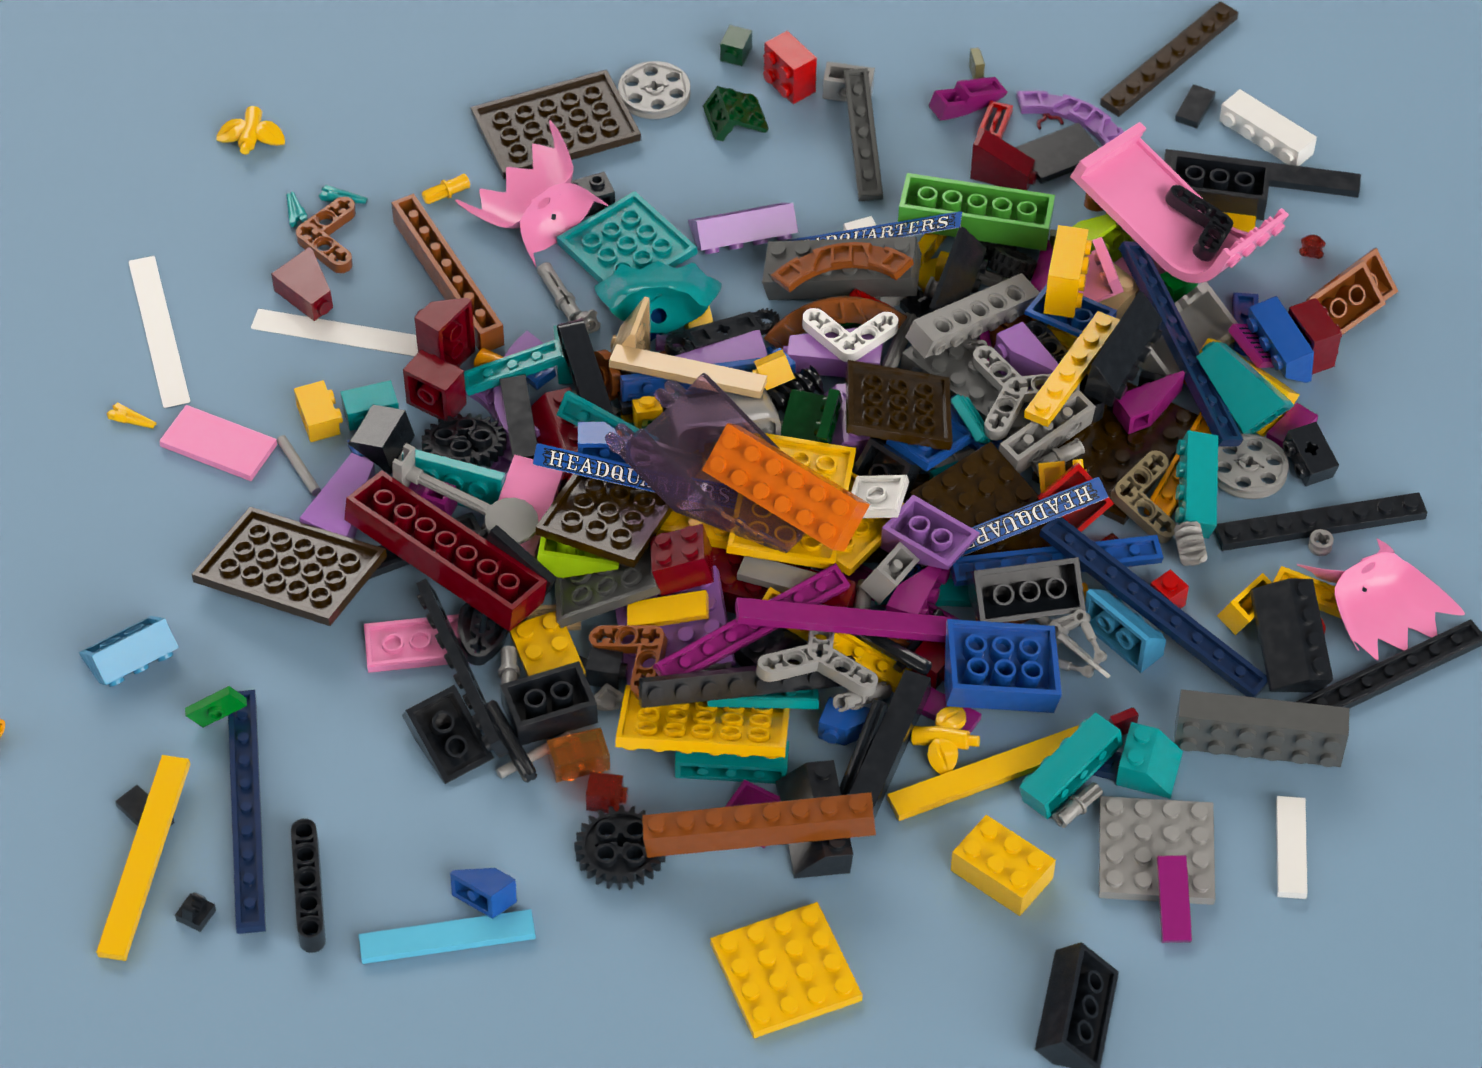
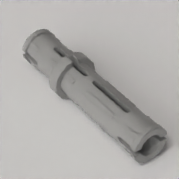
(563, 299)
(853, 701)

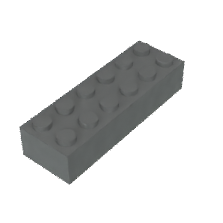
(841, 281)
(964, 380)
(1261, 728)

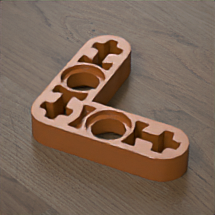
(320, 234)
(639, 646)

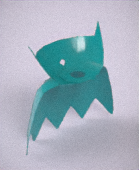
(678, 291)

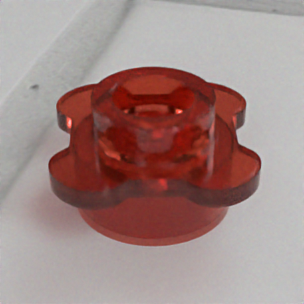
(1312, 246)

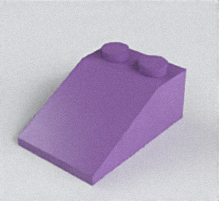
(1024, 352)
(928, 534)

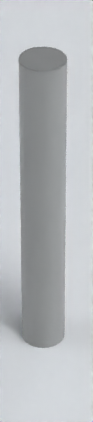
(298, 465)
(533, 755)

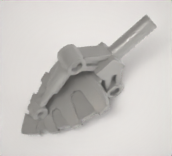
(1062, 628)

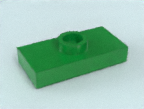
(215, 706)

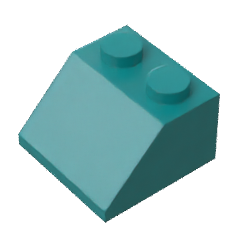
(1149, 761)

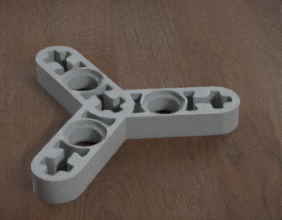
(1006, 387)
(776, 667)

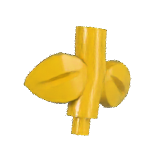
(250, 130)
(945, 738)

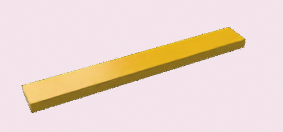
(974, 777)
(143, 858)

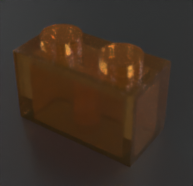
(578, 755)

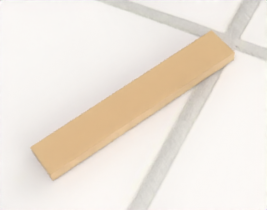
(686, 370)

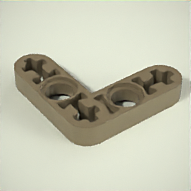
(1136, 498)

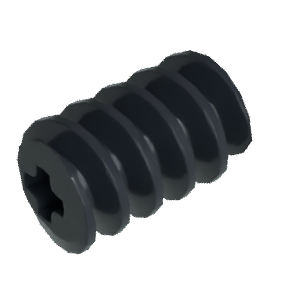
(806, 381)

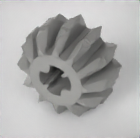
(1190, 543)

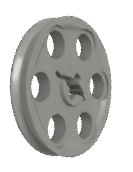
(663, 87)
(1259, 468)

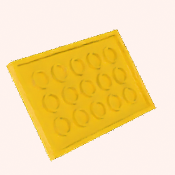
(828, 460)
(702, 728)

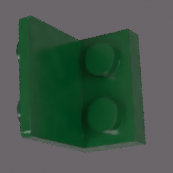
(731, 108)
(812, 415)

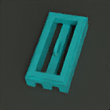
(970, 417)

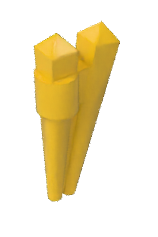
(125, 415)

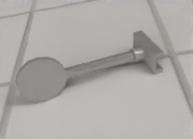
(510, 514)

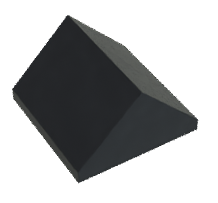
(383, 435)

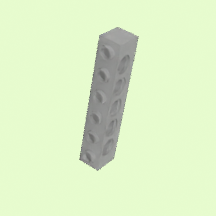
(971, 316)

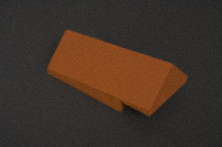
(1357, 291)

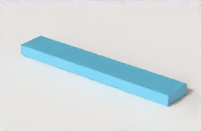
(446, 936)

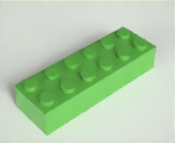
(988, 211)

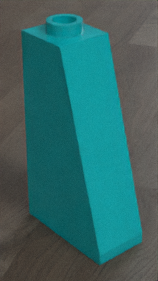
(1243, 389)

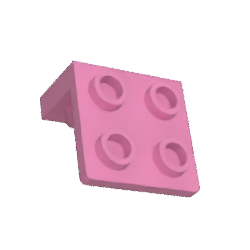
(1102, 277)

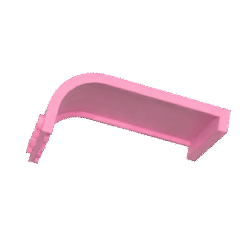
(1132, 187)

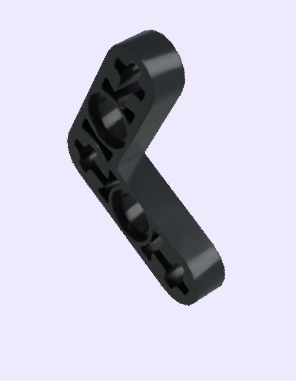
(1212, 219)

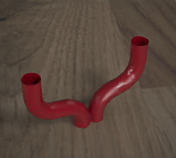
(1050, 117)

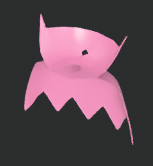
(536, 195)
(1394, 600)

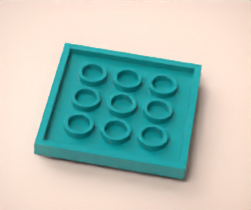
(625, 234)

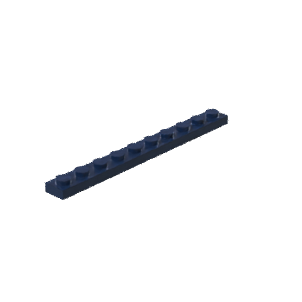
(1181, 345)
(1155, 607)
(246, 818)

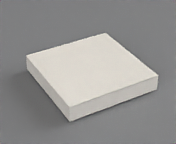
(883, 494)

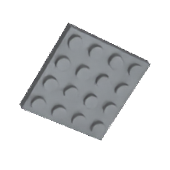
(1139, 831)

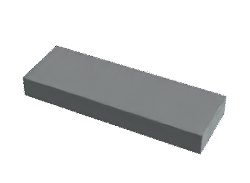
(771, 574)

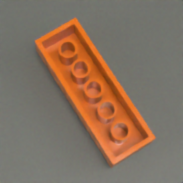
(786, 487)

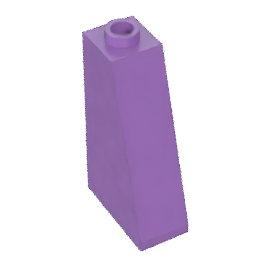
(733, 349)
(808, 351)
(328, 507)

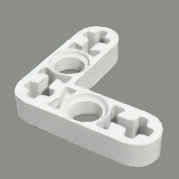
(847, 340)

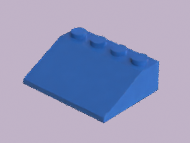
(1001, 666)

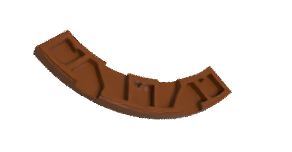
(842, 256)
(840, 309)

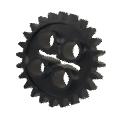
(466, 439)
(618, 847)

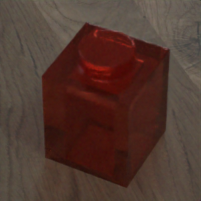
(605, 791)

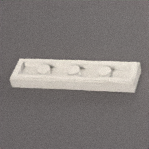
(1291, 847)

